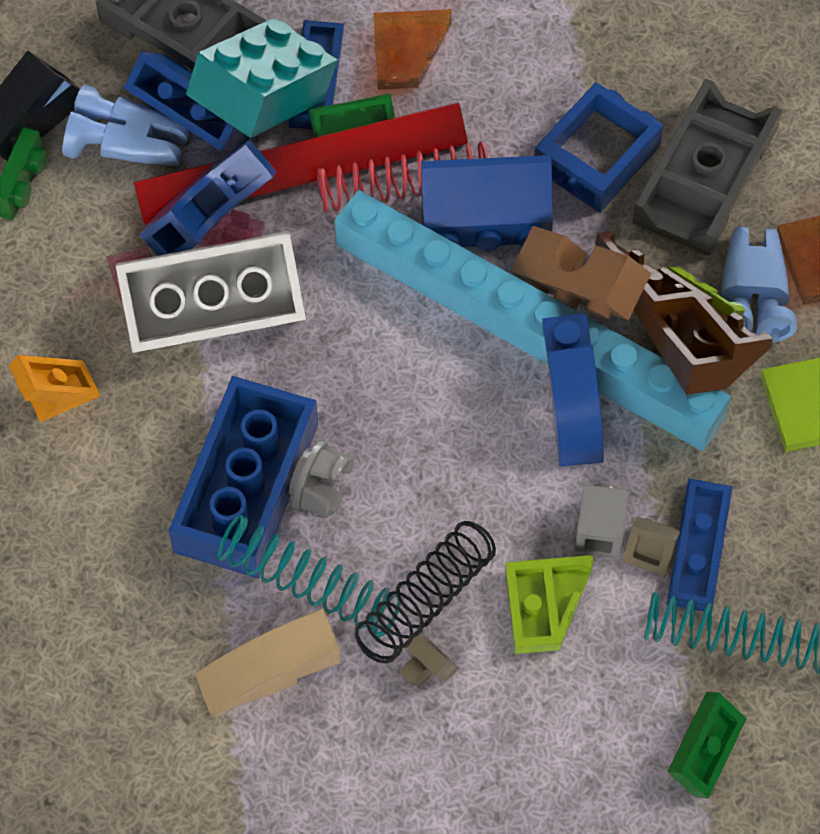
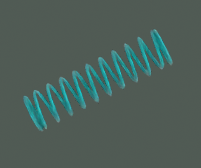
(299, 570)
(743, 621)

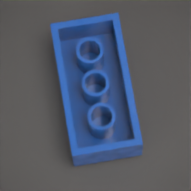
(243, 472)

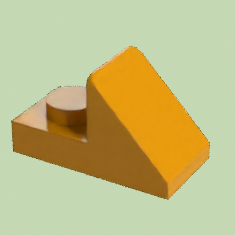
(53, 384)

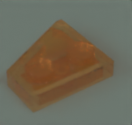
(407, 45)

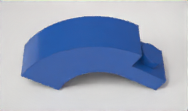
(207, 200)
(573, 390)

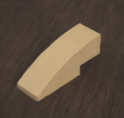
(269, 663)

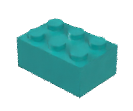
(261, 77)

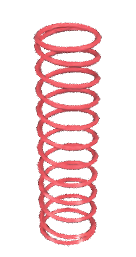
(324, 184)

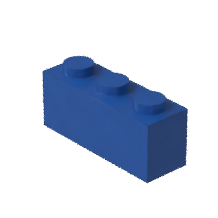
(164, 86)

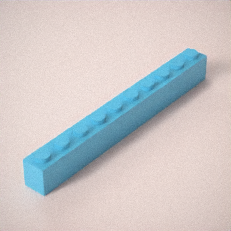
(515, 314)

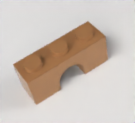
(605, 284)

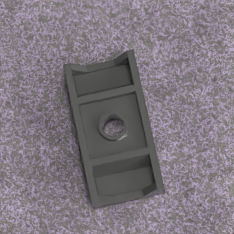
(157, 25)
(695, 200)

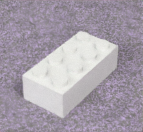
(210, 291)

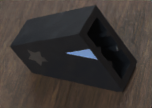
(33, 98)

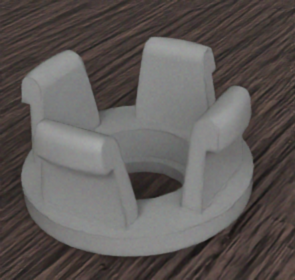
(306, 486)

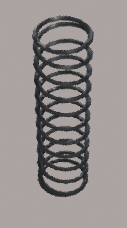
(398, 649)

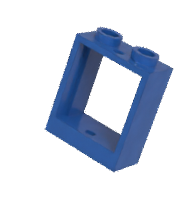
(579, 177)

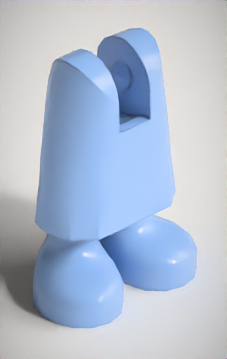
(131, 134)
(763, 273)

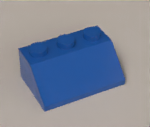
(487, 199)

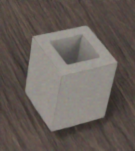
(601, 519)

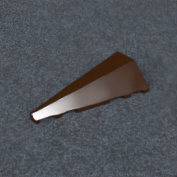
(692, 336)

